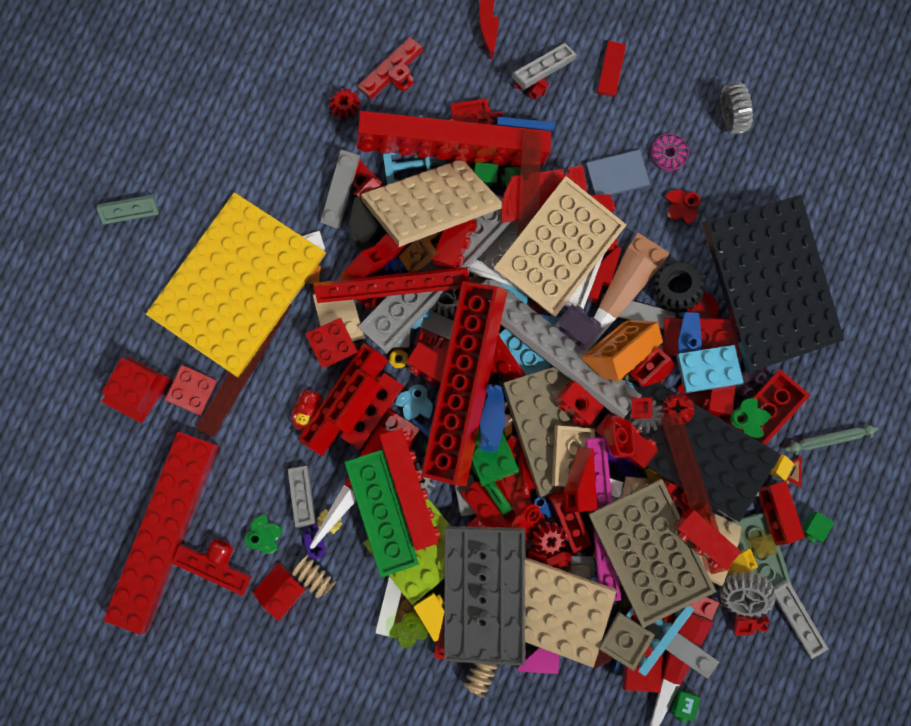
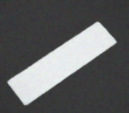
(388, 609)

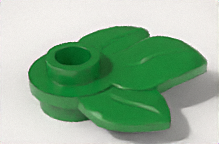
(753, 418)
(266, 535)

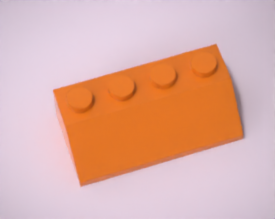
(623, 348)

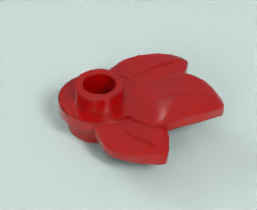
(681, 207)
(529, 519)

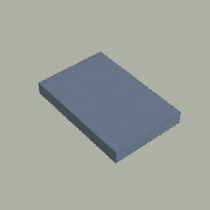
(618, 174)

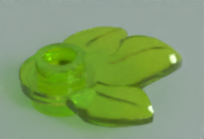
(409, 630)

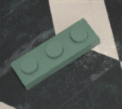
(127, 209)

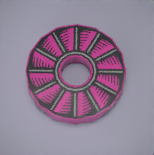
(672, 142)

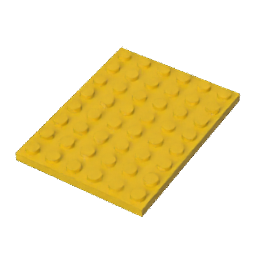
(236, 284)

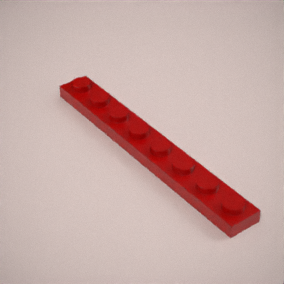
(391, 285)

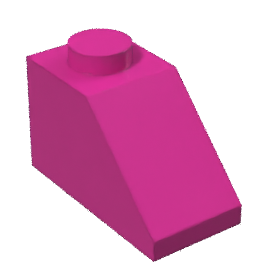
(540, 661)

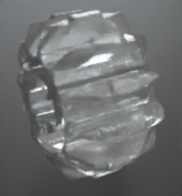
(656, 415)

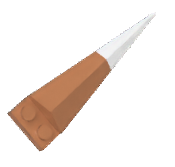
(636, 268)

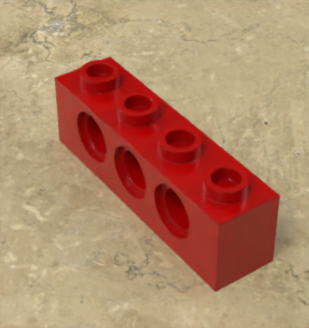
(393, 389)

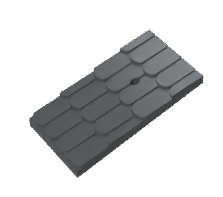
(485, 595)

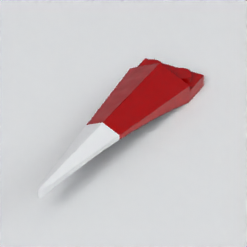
(346, 496)
(675, 670)

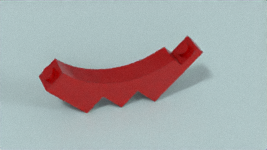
(373, 259)

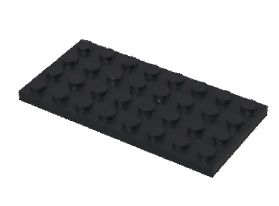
(728, 459)

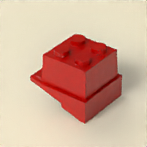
(134, 389)

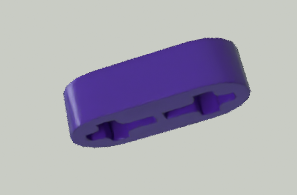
(308, 540)

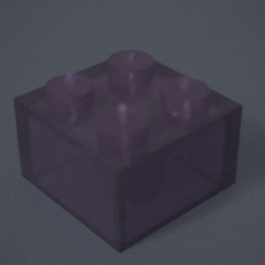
(579, 326)

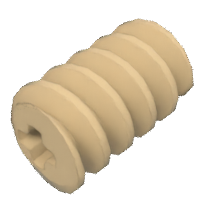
(313, 578)
(480, 678)

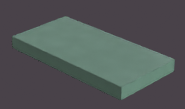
(771, 566)

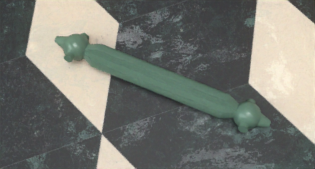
(832, 438)

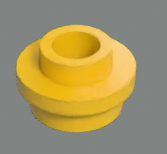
(398, 352)

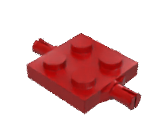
(474, 112)

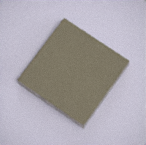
(626, 641)

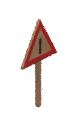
(795, 473)

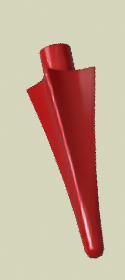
(524, 480)

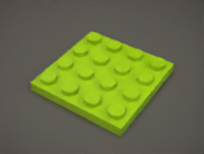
(422, 578)

